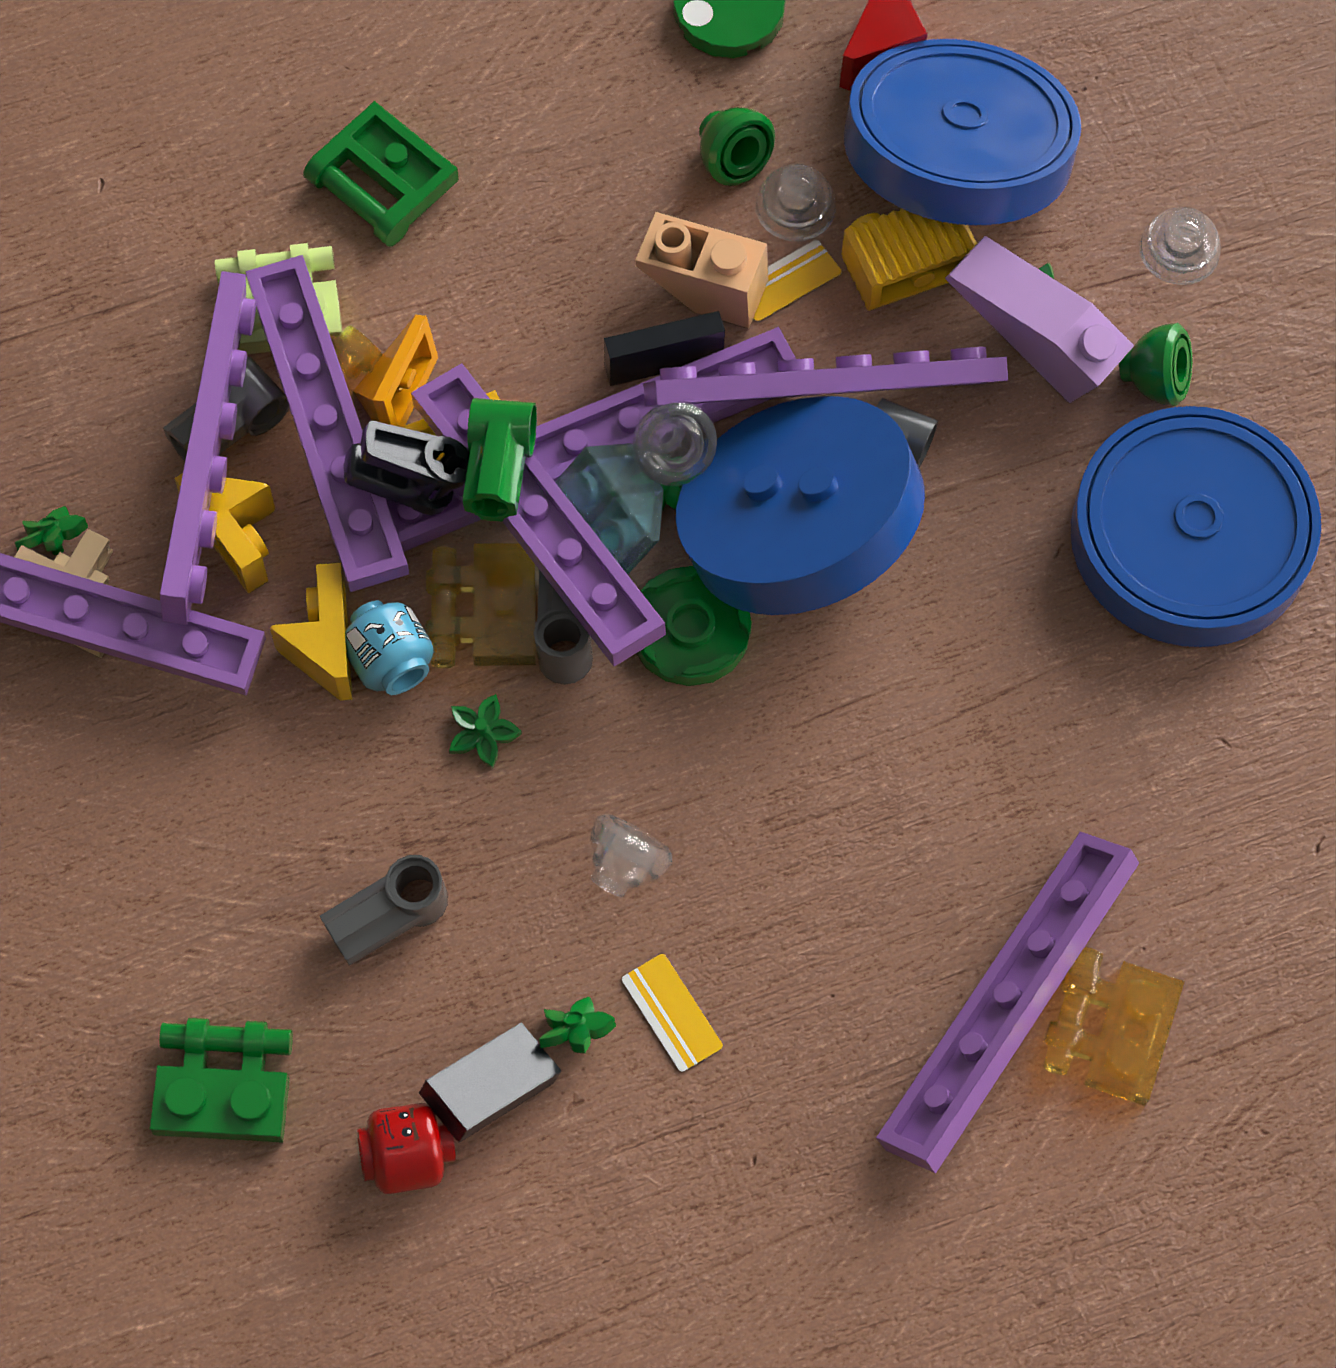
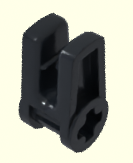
(404, 466)

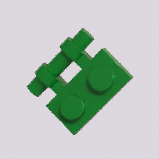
(221, 1102)

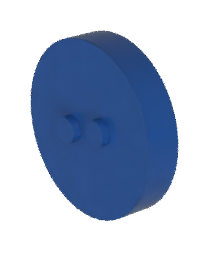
(961, 131)
(802, 505)
(1195, 526)

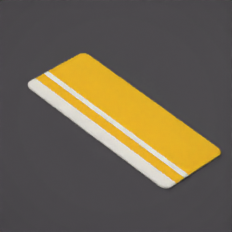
(795, 277)
(672, 1012)

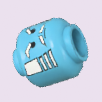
(388, 647)

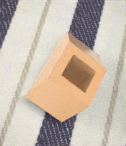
(705, 267)

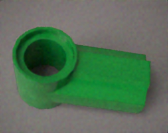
(498, 442)

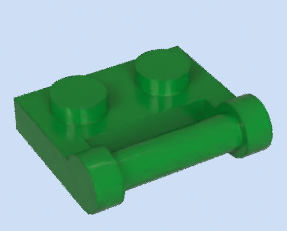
(394, 160)

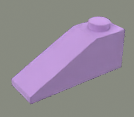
(1040, 318)

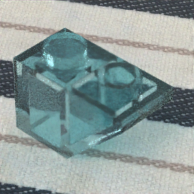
(615, 500)

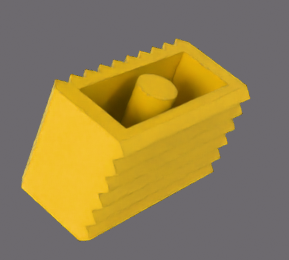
(901, 254)

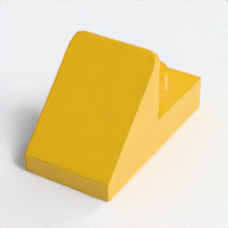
(235, 539)
(320, 644)

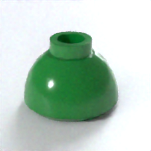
(736, 144)
(1160, 364)

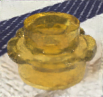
(355, 352)

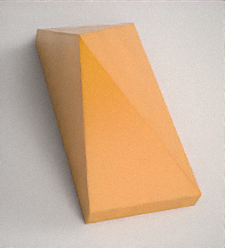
(397, 373)

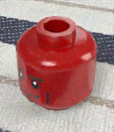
(404, 1148)

